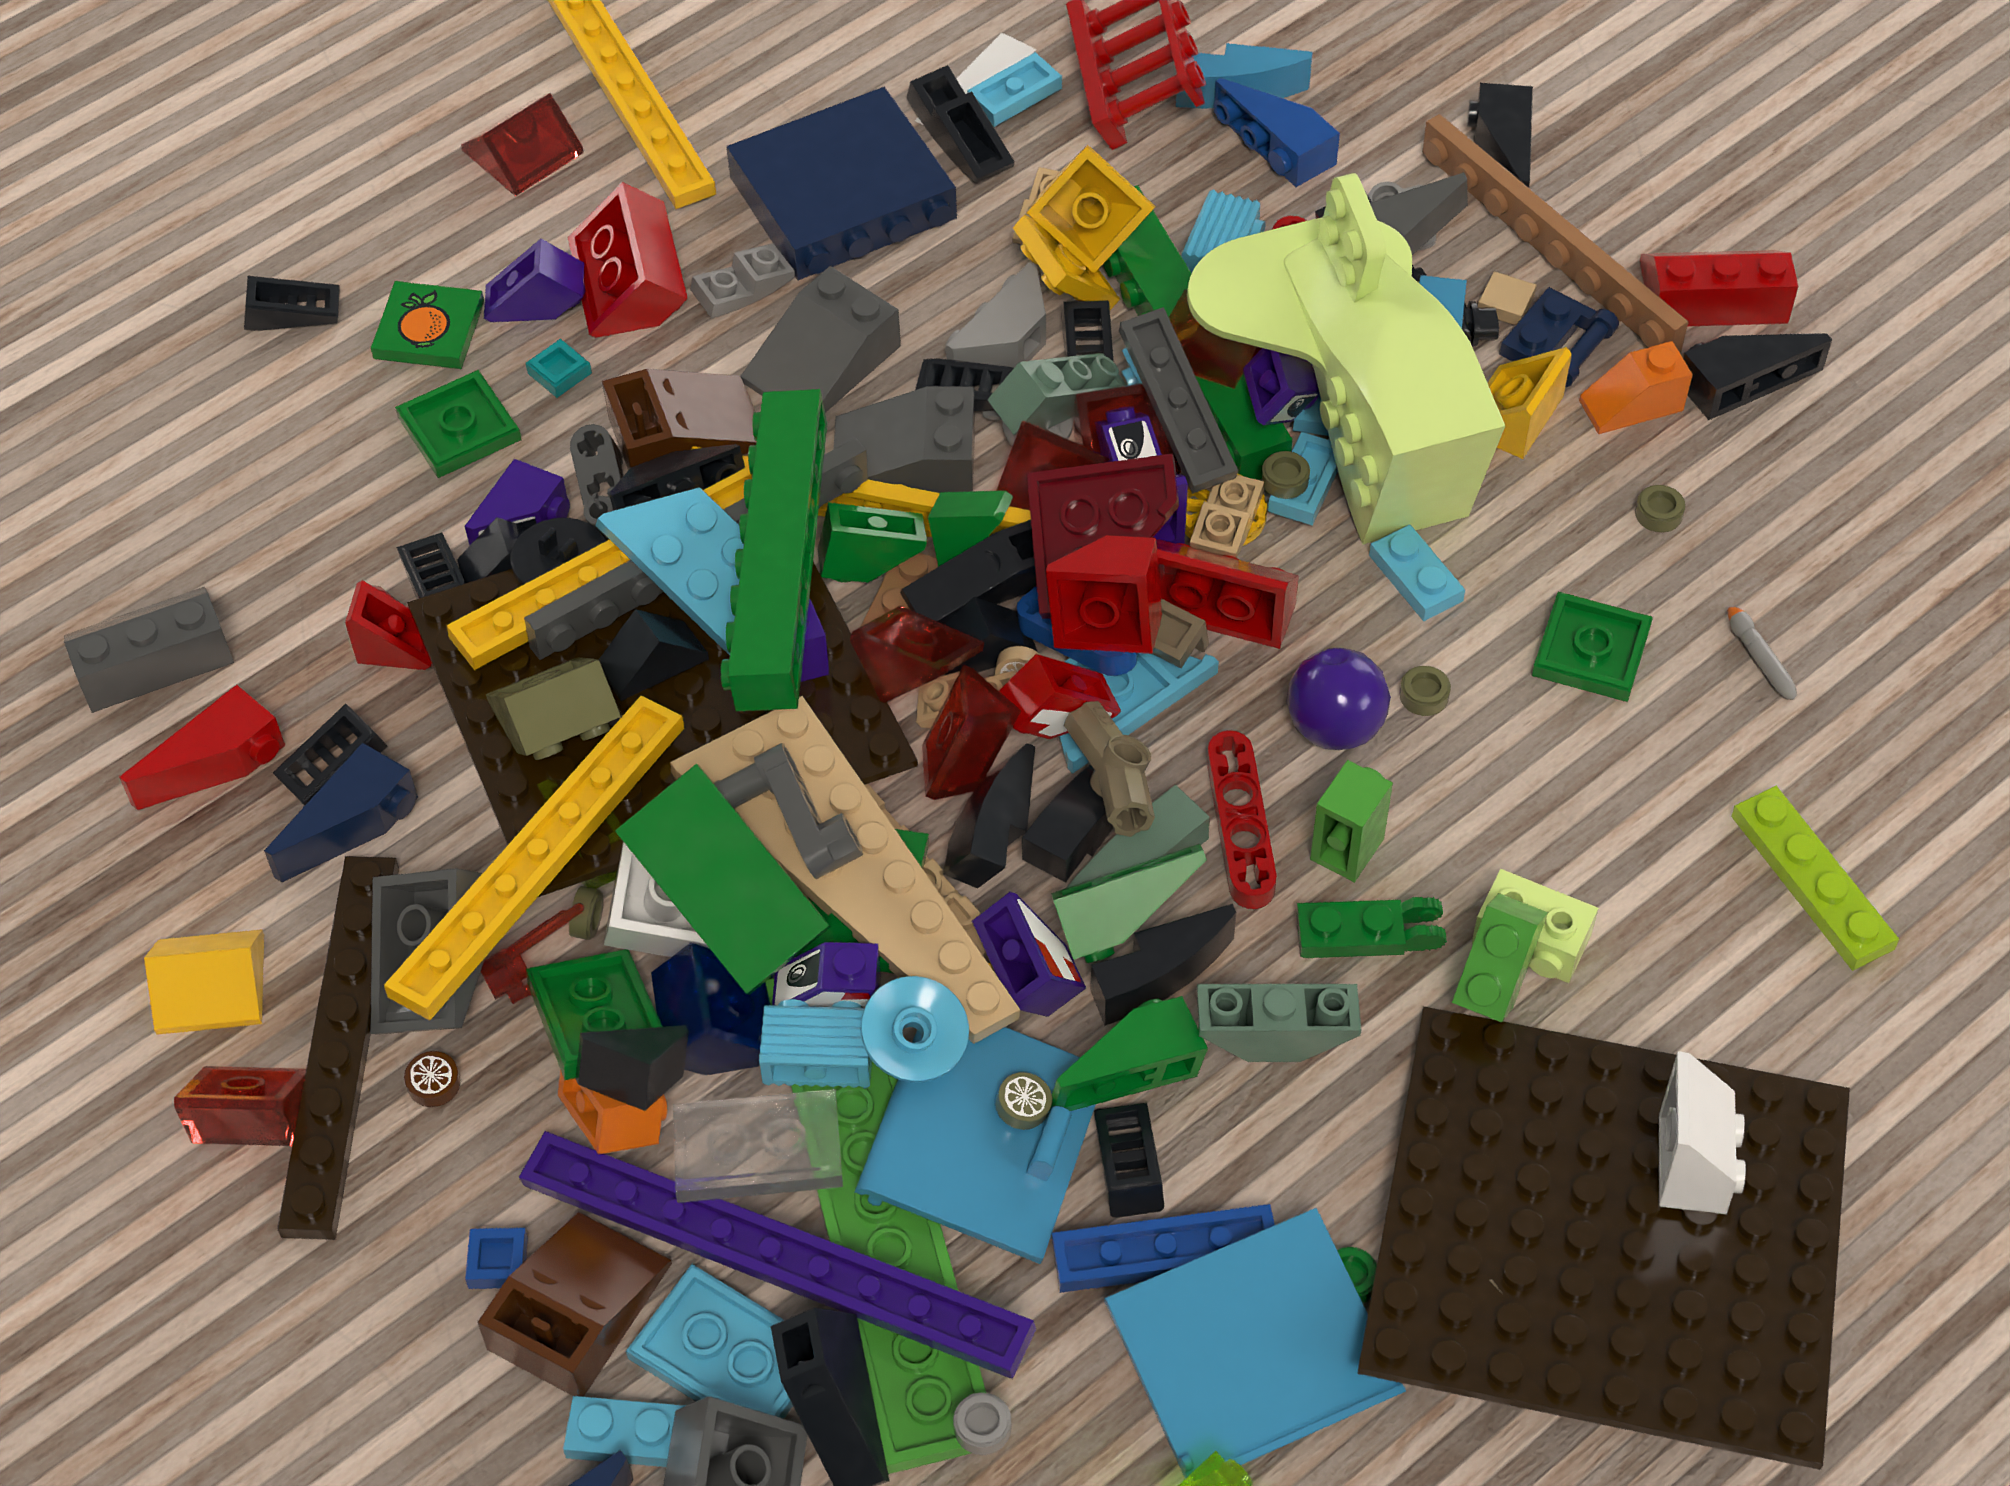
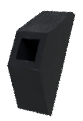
(675, 474)

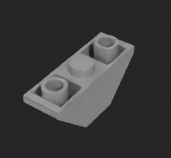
(1006, 327)

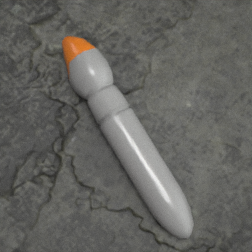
(1744, 628)

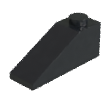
(1504, 125)
(1747, 367)

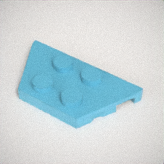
(686, 550)
(1144, 694)

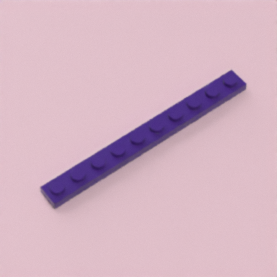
(781, 1255)

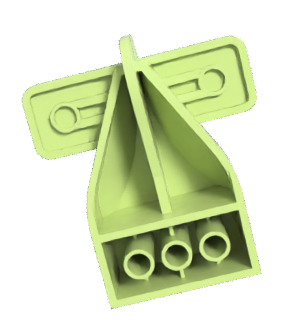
(1389, 360)

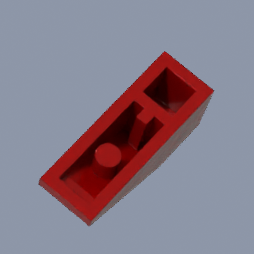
(210, 750)

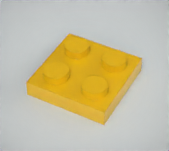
(1060, 267)

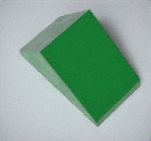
(964, 520)

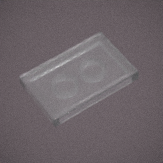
(756, 1145)

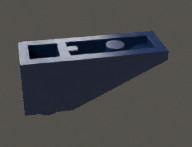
(348, 811)

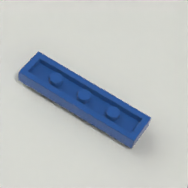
(1148, 1247)

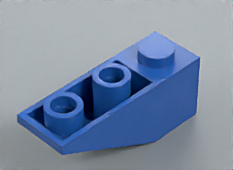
(1282, 131)

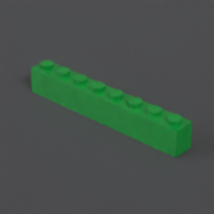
(1154, 278)
(777, 552)

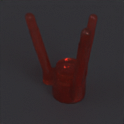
(506, 968)

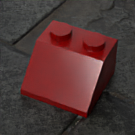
(1106, 596)

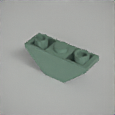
(1278, 1019)

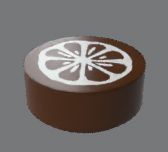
(432, 1079)

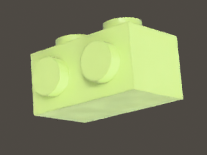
(1564, 930)

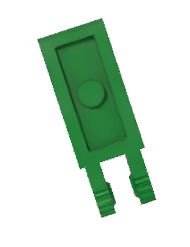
(1368, 927)

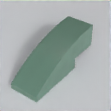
(1176, 826)

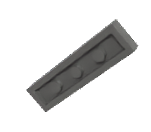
(1178, 400)

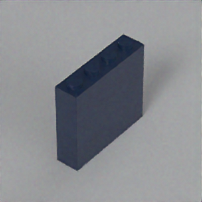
(842, 182)

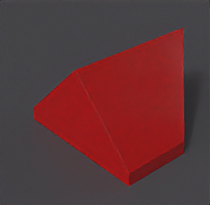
(384, 630)

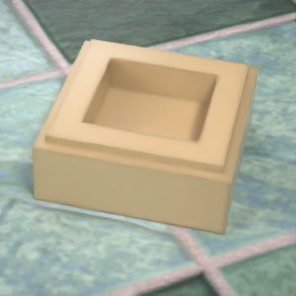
(1509, 297)

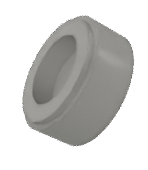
(982, 1423)

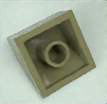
(555, 707)

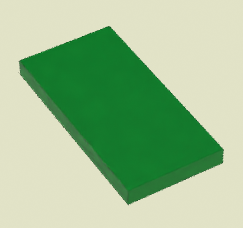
(722, 879)

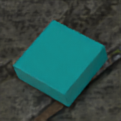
(558, 368)

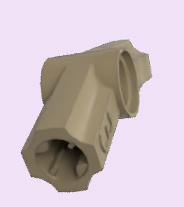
(1118, 768)

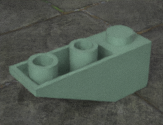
(1046, 388)

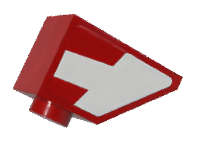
(1051, 690)

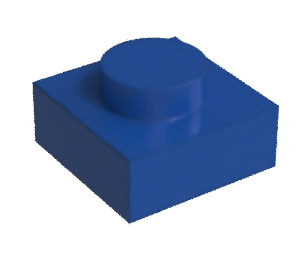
(494, 1256)

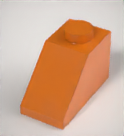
(1638, 389)
(609, 1122)

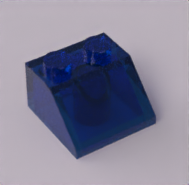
(720, 1016)

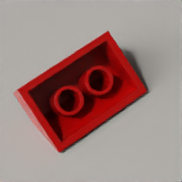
(628, 264)
(1724, 285)
(1228, 592)

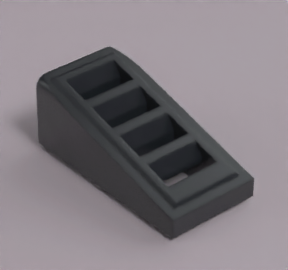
(267, 309)
(1087, 314)
(963, 374)
(448, 564)
(331, 733)
(1130, 1191)

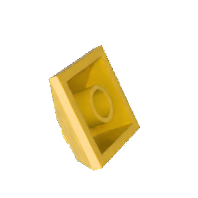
(1090, 208)

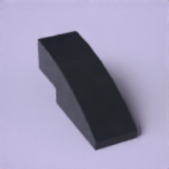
(958, 124)
(992, 821)
(1067, 829)
(1161, 962)

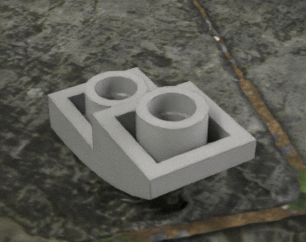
(750, 278)

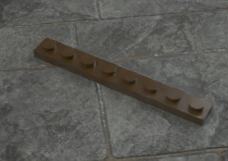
(334, 1062)

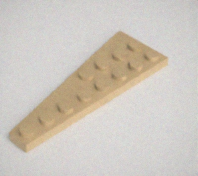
(878, 895)

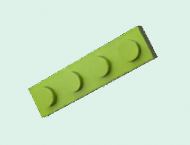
(1815, 878)

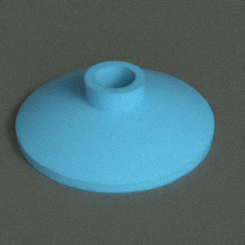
(920, 1005)

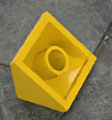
(1528, 395)
(206, 981)

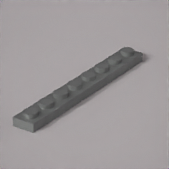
(628, 587)

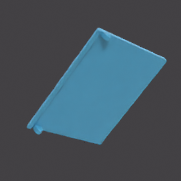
(962, 1165)
(1250, 1344)

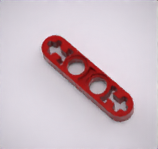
(1235, 819)

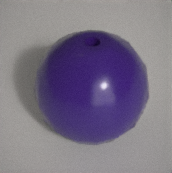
(1338, 699)

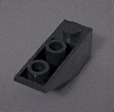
(990, 570)
(832, 1394)

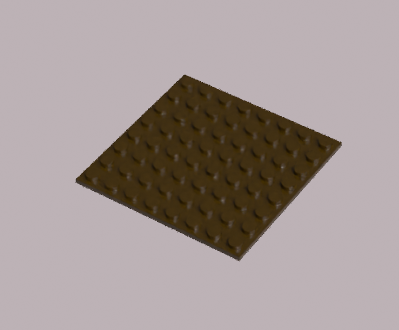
(841, 701)
(1541, 1171)

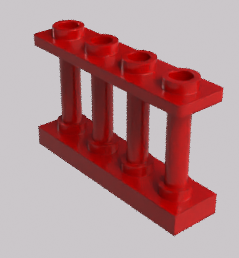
(1103, 83)

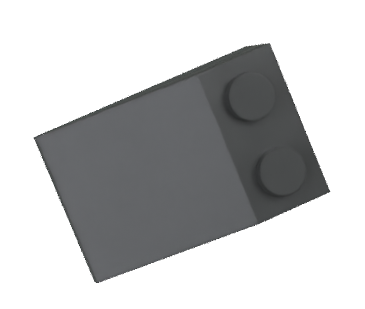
(826, 340)
(917, 438)
(402, 917)

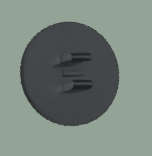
(551, 545)

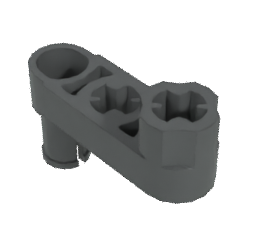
(595, 469)
(821, 845)

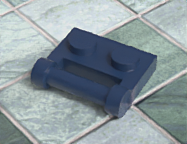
(1550, 326)

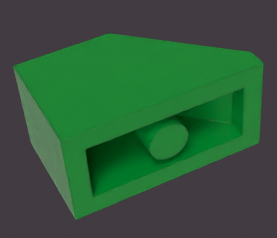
(867, 541)

